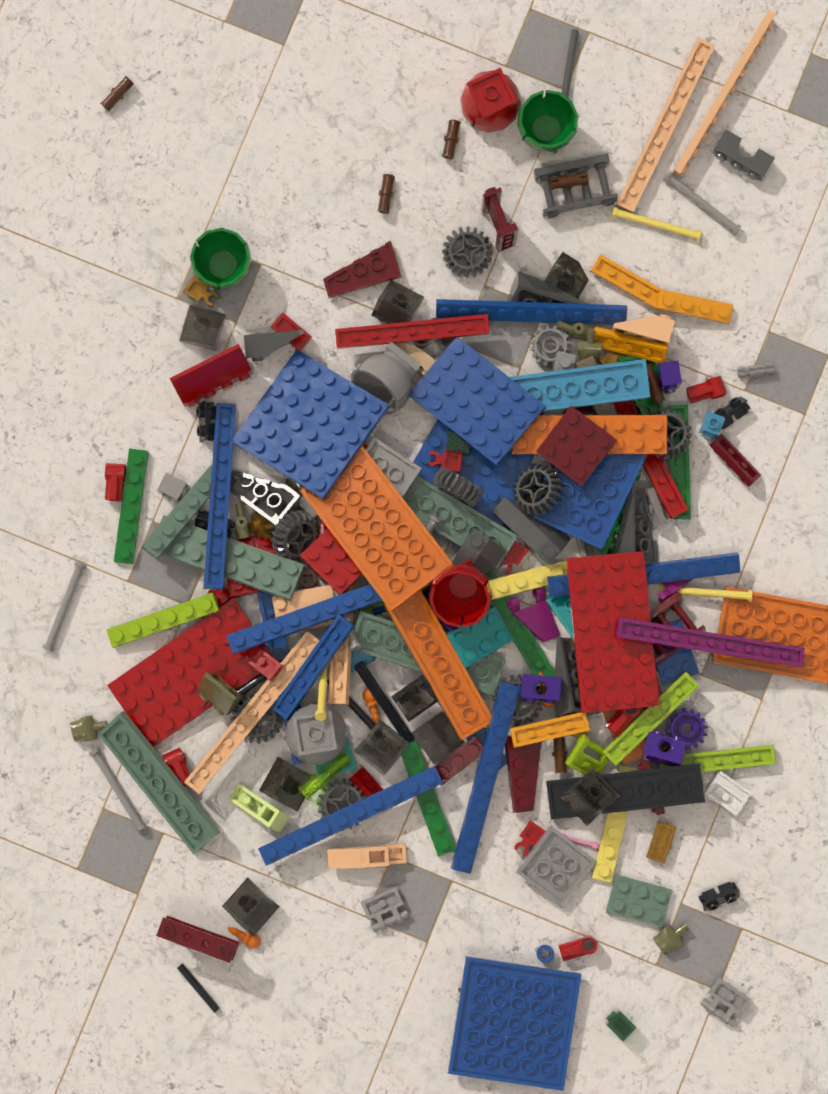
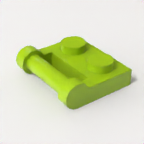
(584, 762)

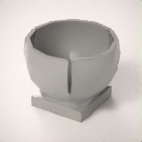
(392, 372)
(313, 739)

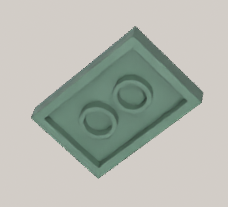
(638, 900)

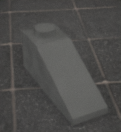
(265, 344)

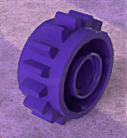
(693, 720)

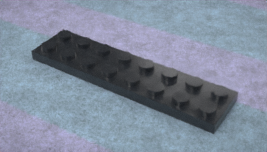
(638, 789)

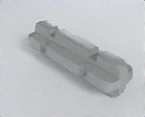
(757, 370)

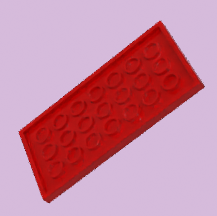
(611, 669)
(163, 688)

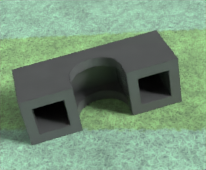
(728, 150)

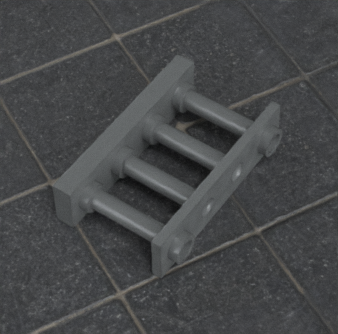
(579, 166)

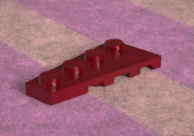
(370, 270)
(522, 773)

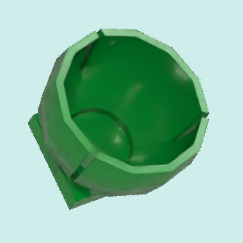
(548, 121)
(220, 258)

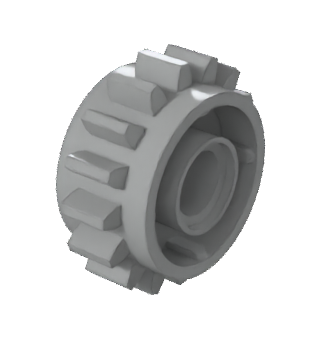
(549, 335)

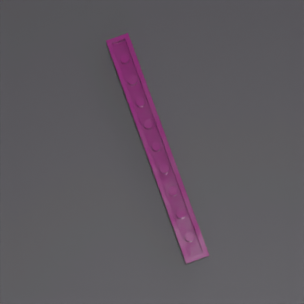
(709, 642)

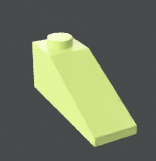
(259, 808)

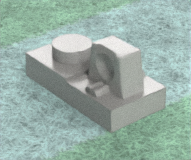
(657, 514)

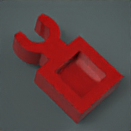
(449, 460)
(515, 555)
(530, 835)

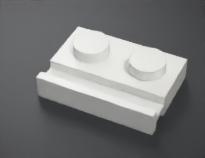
(727, 793)

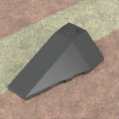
(532, 289)
(264, 496)
(635, 527)
(481, 550)
(567, 669)

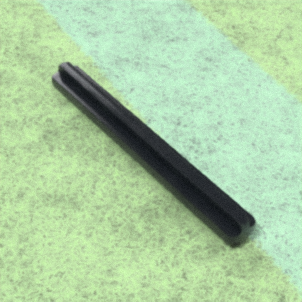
(383, 701)

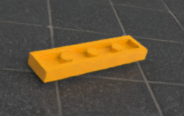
(626, 280)
(694, 306)
(631, 345)
(549, 729)

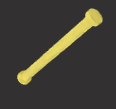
(656, 223)
(714, 593)
(320, 714)

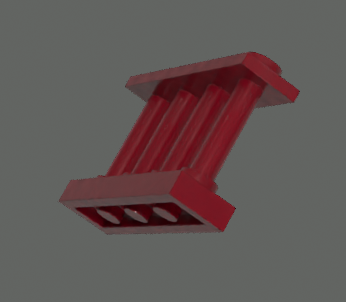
(506, 232)
(658, 614)
(198, 938)

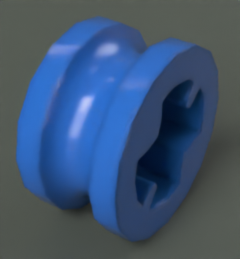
(543, 959)

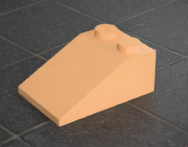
(651, 328)
(302, 599)

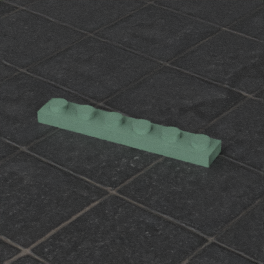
(179, 516)

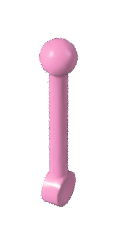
(595, 845)

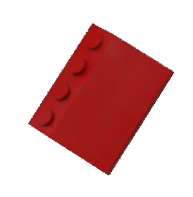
(211, 375)

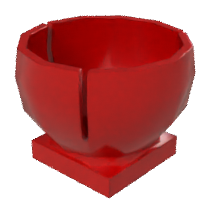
(490, 101)
(459, 594)

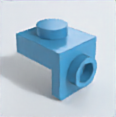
(711, 425)

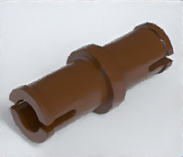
(117, 93)
(451, 139)
(569, 181)
(386, 193)
(654, 385)
(559, 755)

